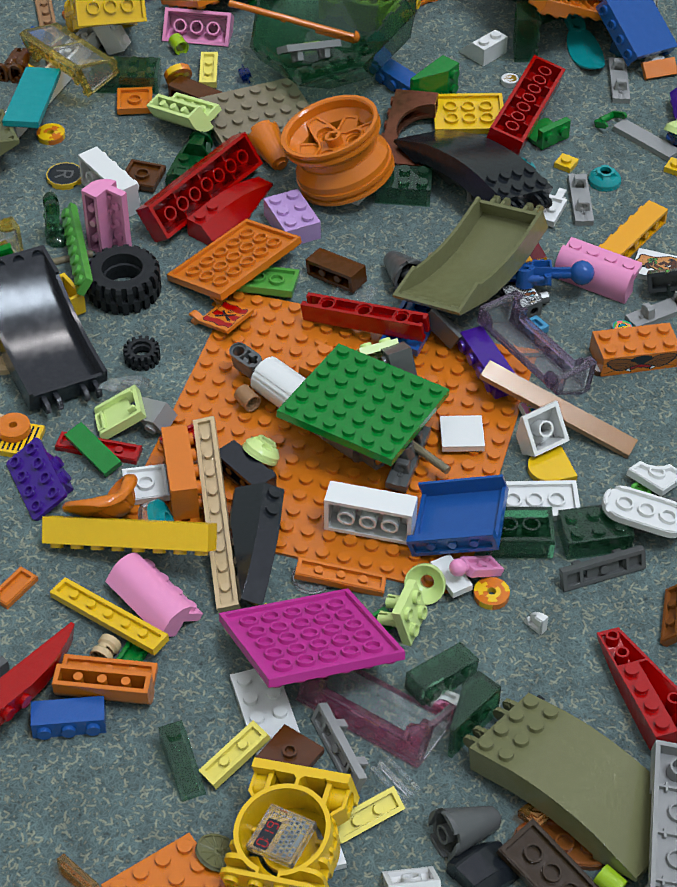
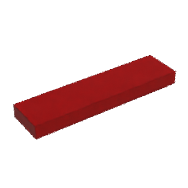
(126, 452)

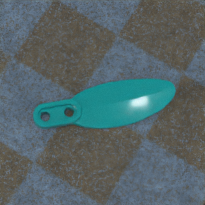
(582, 44)

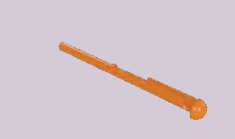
(320, 29)

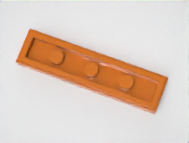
(340, 576)

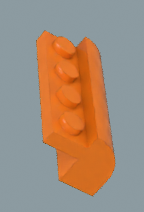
(106, 677)

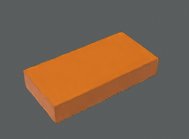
(659, 68)
(16, 586)

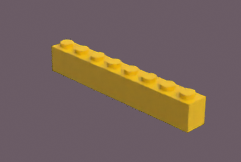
(129, 533)

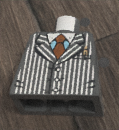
(531, 299)

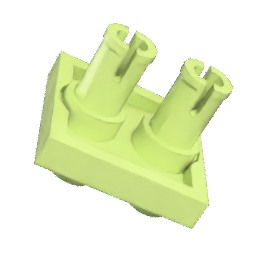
(407, 612)

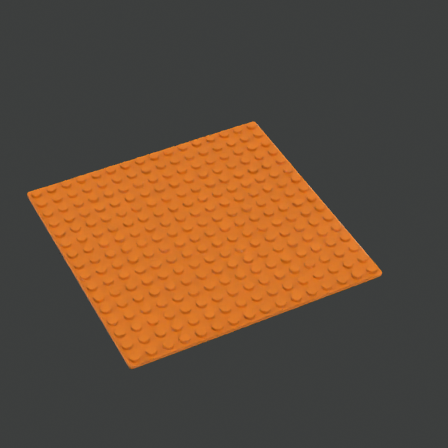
(310, 462)

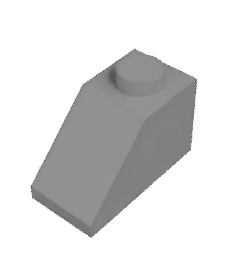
(158, 415)

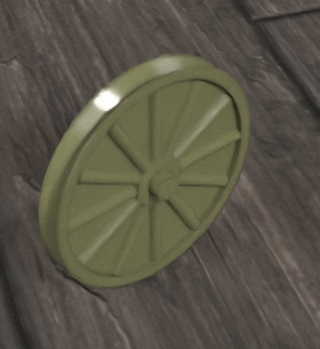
(212, 850)

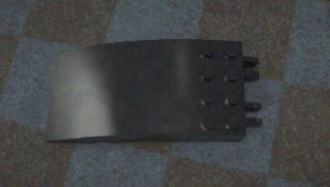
(479, 166)
(43, 335)

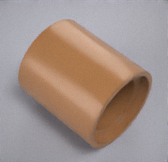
(247, 398)

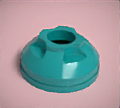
(604, 182)

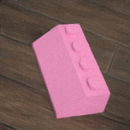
(198, 26)

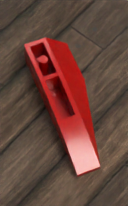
(643, 687)

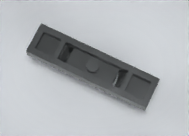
(403, 469)
(602, 568)

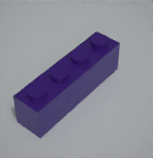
(479, 350)

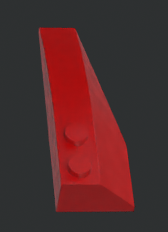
(227, 210)
(32, 673)

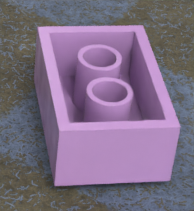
(293, 215)

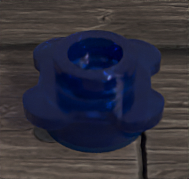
(244, 74)

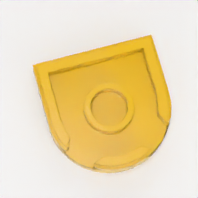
(551, 466)

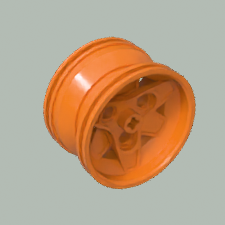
(338, 150)

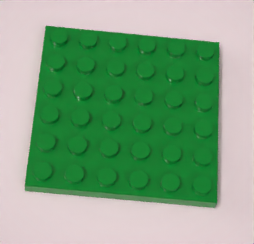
(363, 404)

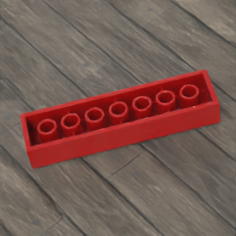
(526, 104)
(210, 176)

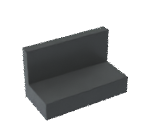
(444, 328)

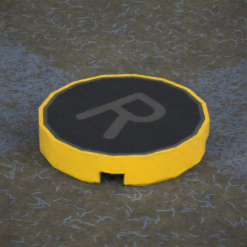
(64, 176)

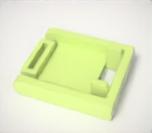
(118, 413)

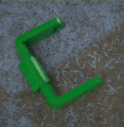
(602, 121)

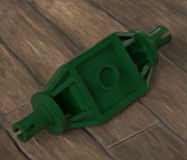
(194, 150)

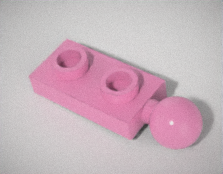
(476, 566)

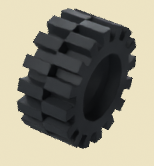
(141, 361)

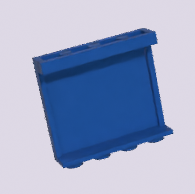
(636, 28)
(459, 516)

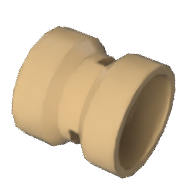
(107, 647)

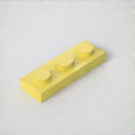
(209, 69)
(234, 754)
(371, 813)

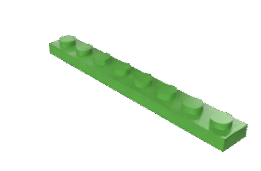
(76, 249)

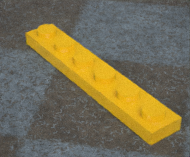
(109, 616)

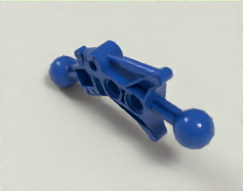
(541, 273)

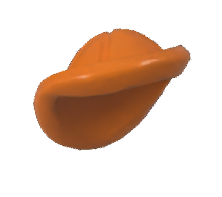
(113, 505)

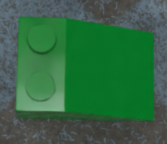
(437, 77)

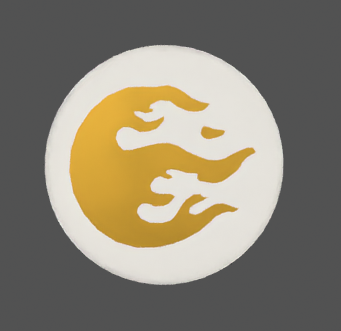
(509, 80)

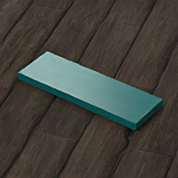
(31, 97)

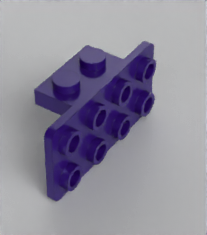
(39, 478)

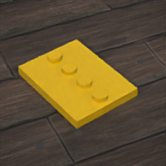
(467, 111)

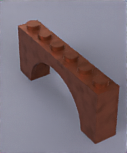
(406, 108)

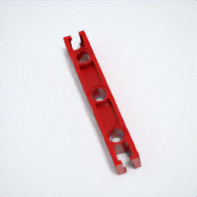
(365, 316)

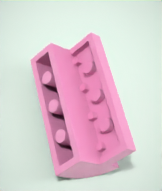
(105, 215)
(613, 271)
(152, 594)

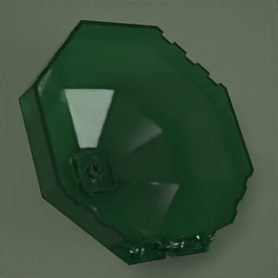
(382, 29)

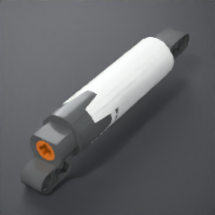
(278, 381)

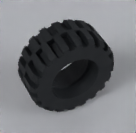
(129, 294)

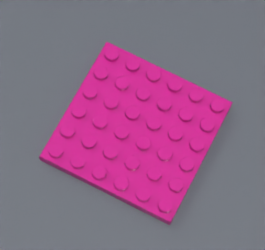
(310, 637)

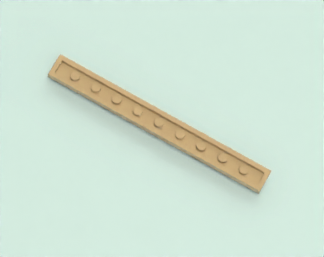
(216, 512)

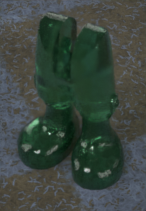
(53, 230)

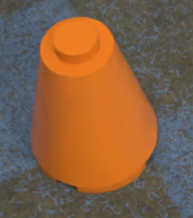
(267, 143)

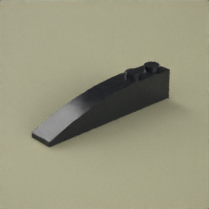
(255, 532)

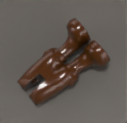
(14, 65)

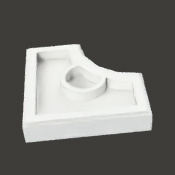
(656, 478)

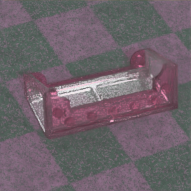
(381, 713)

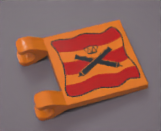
(223, 317)

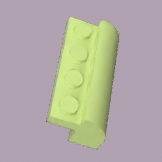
(184, 111)

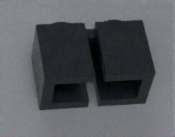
(659, 280)

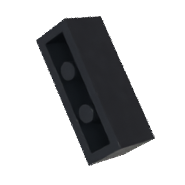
(243, 468)

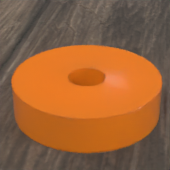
(14, 427)

